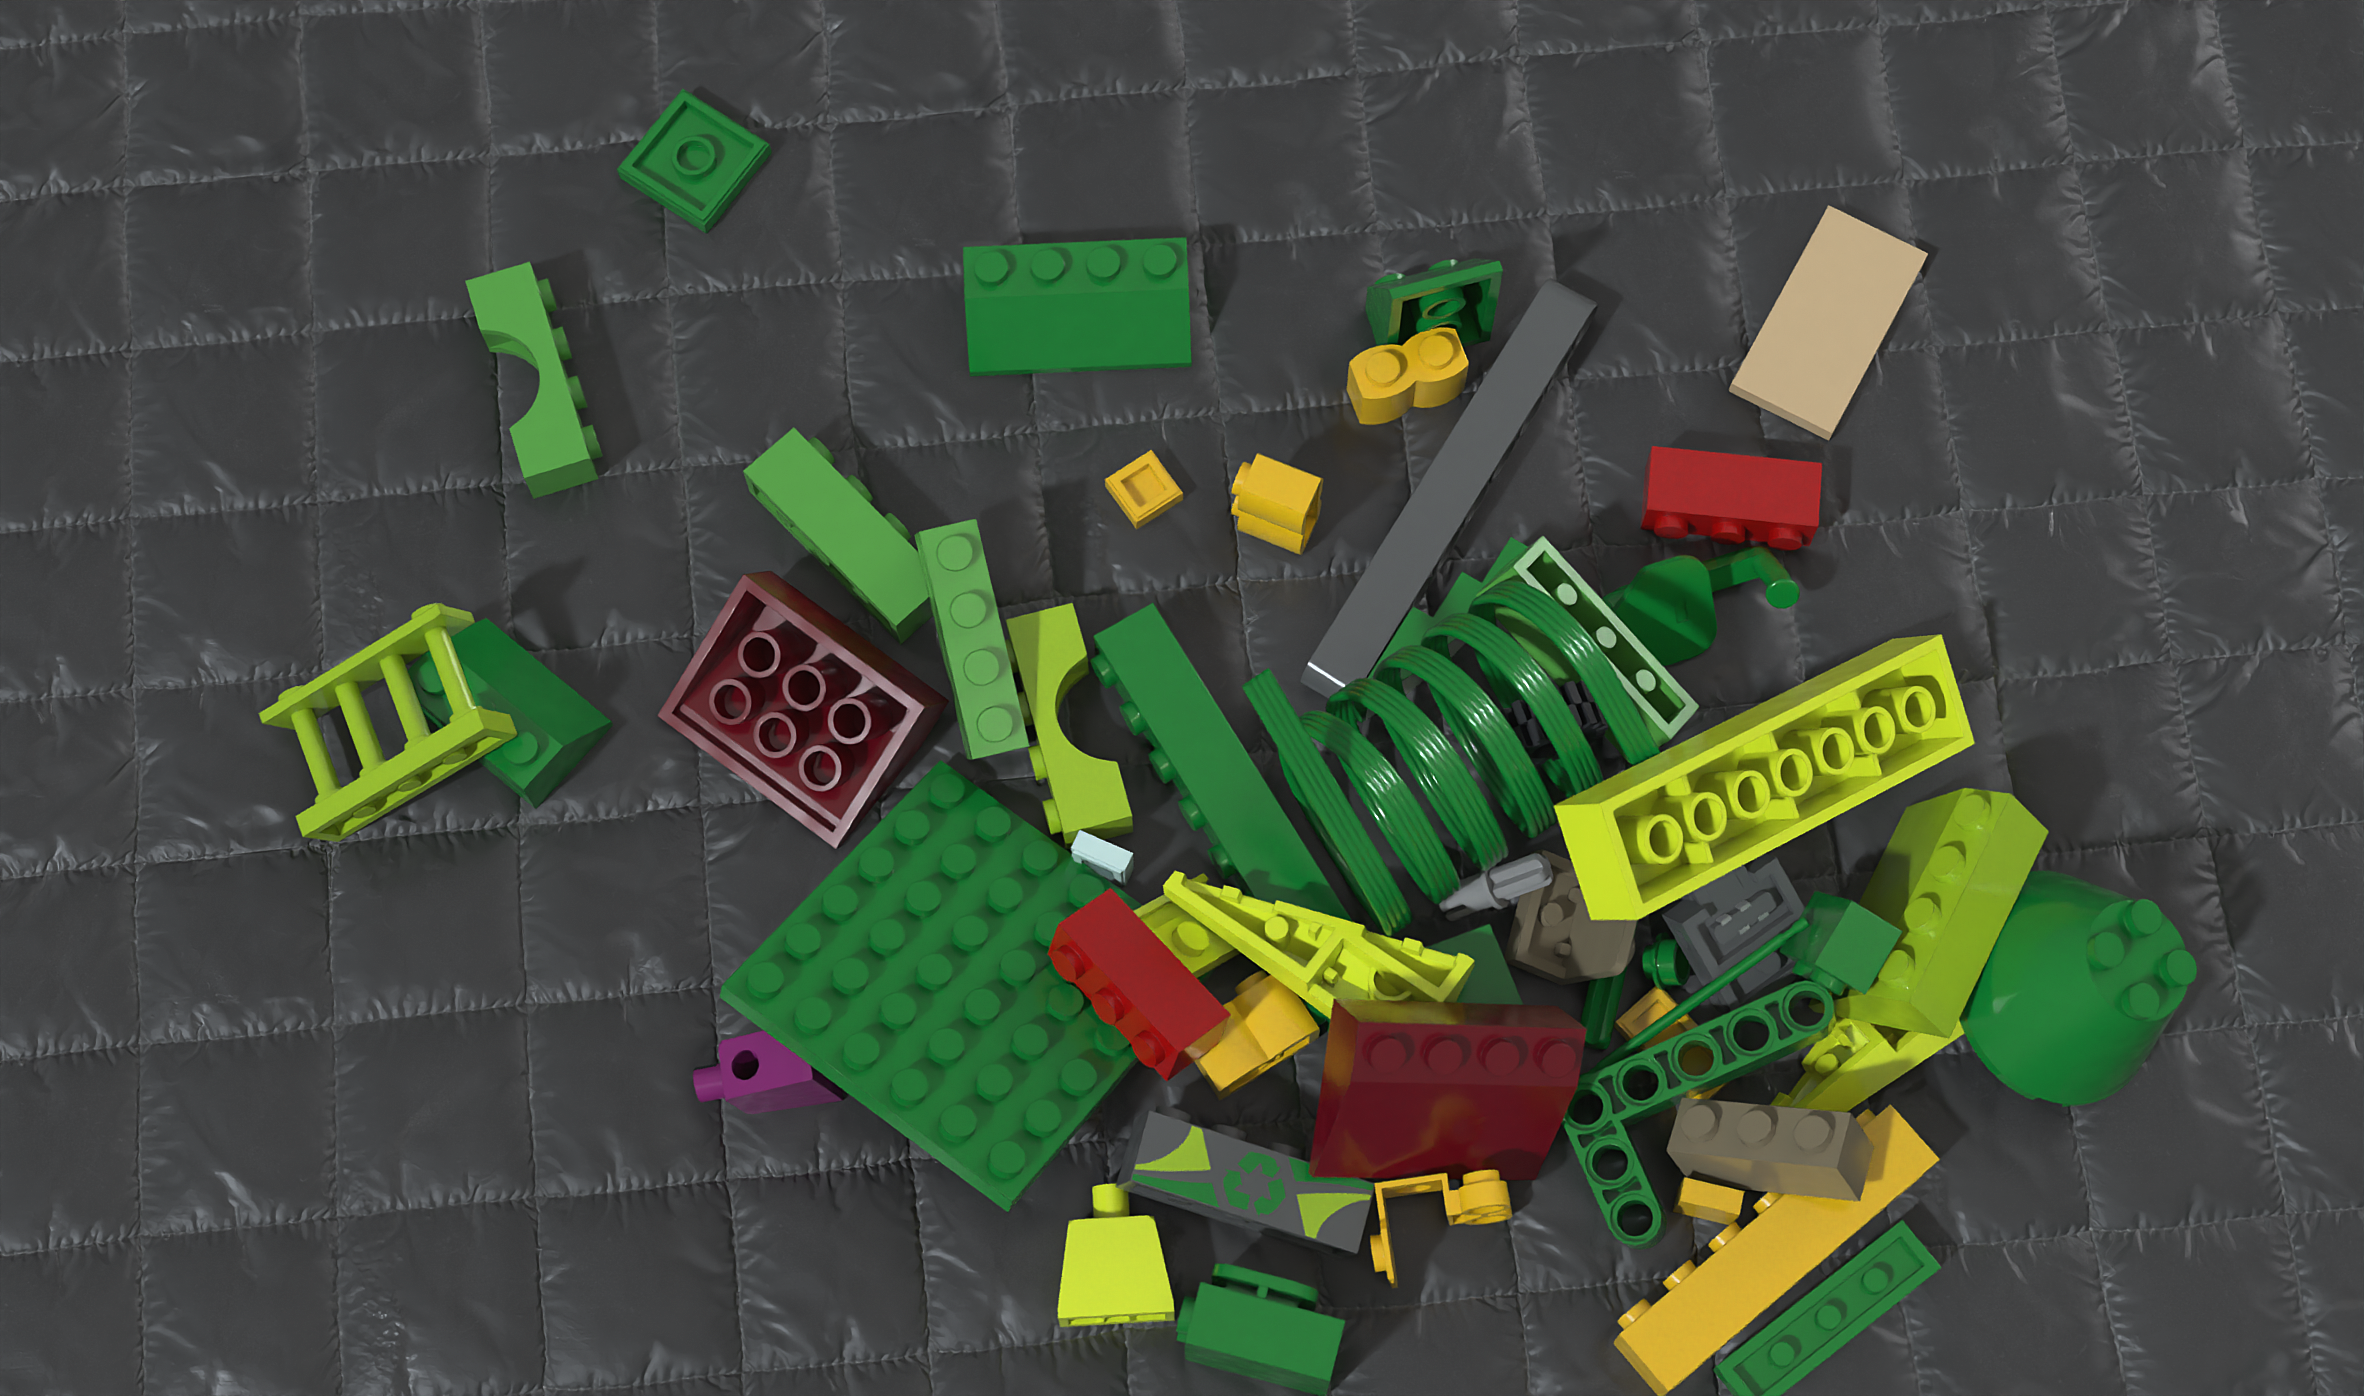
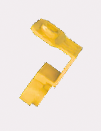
(1478, 1202)

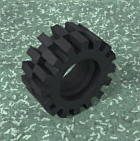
(1534, 736)

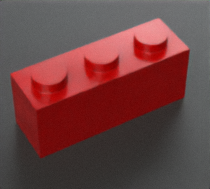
(1731, 497)
(1138, 984)

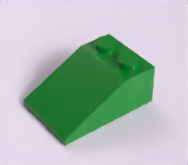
(1442, 297)

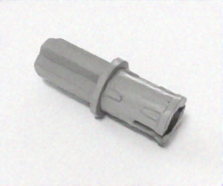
(1498, 886)

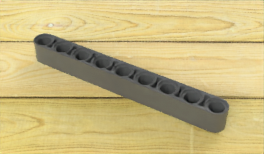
(1452, 488)

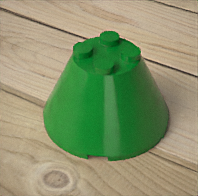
(2075, 990)

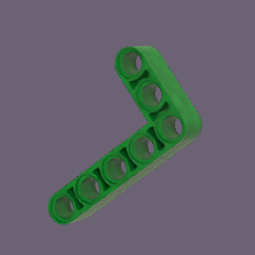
(1666, 1062)

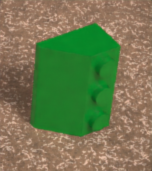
(550, 717)

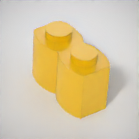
(1419, 374)
(1277, 502)
(1263, 1030)

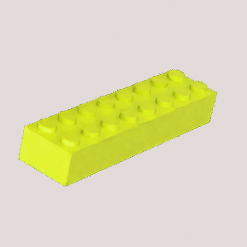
(1763, 777)

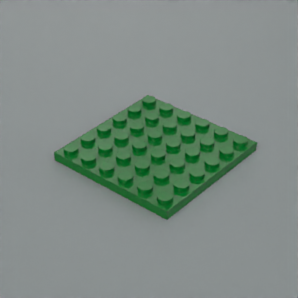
(934, 990)

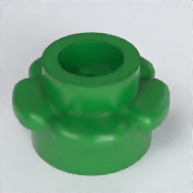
(1665, 963)

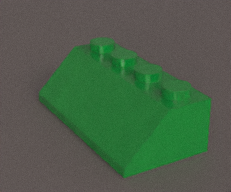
(1077, 306)

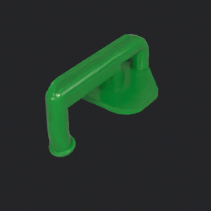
(1673, 604)

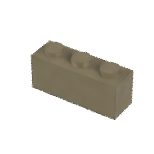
(1771, 1148)

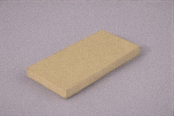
(1828, 322)

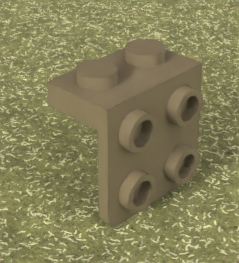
(1558, 938)

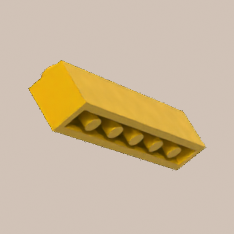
(1763, 1260)

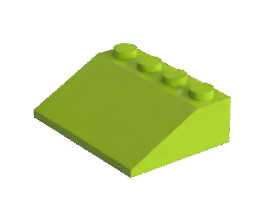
(1949, 891)

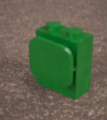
(1260, 1329)

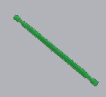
(1700, 996)

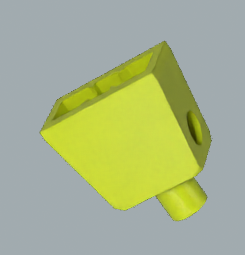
(1113, 1267)

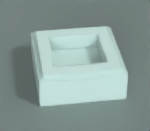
(1103, 857)

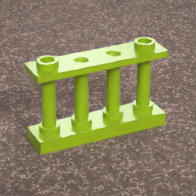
(426, 756)

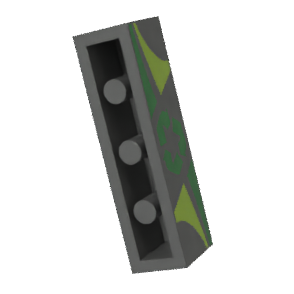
(1243, 1183)

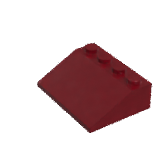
(801, 706)
(1443, 1088)

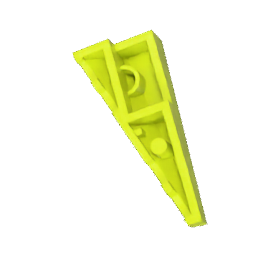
(1321, 953)
(1857, 1063)

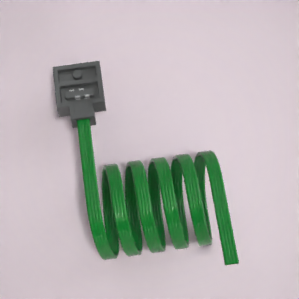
(1711, 924)

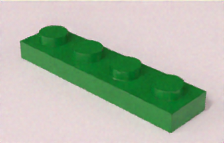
(1829, 1315)

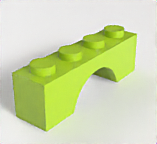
(1084, 790)

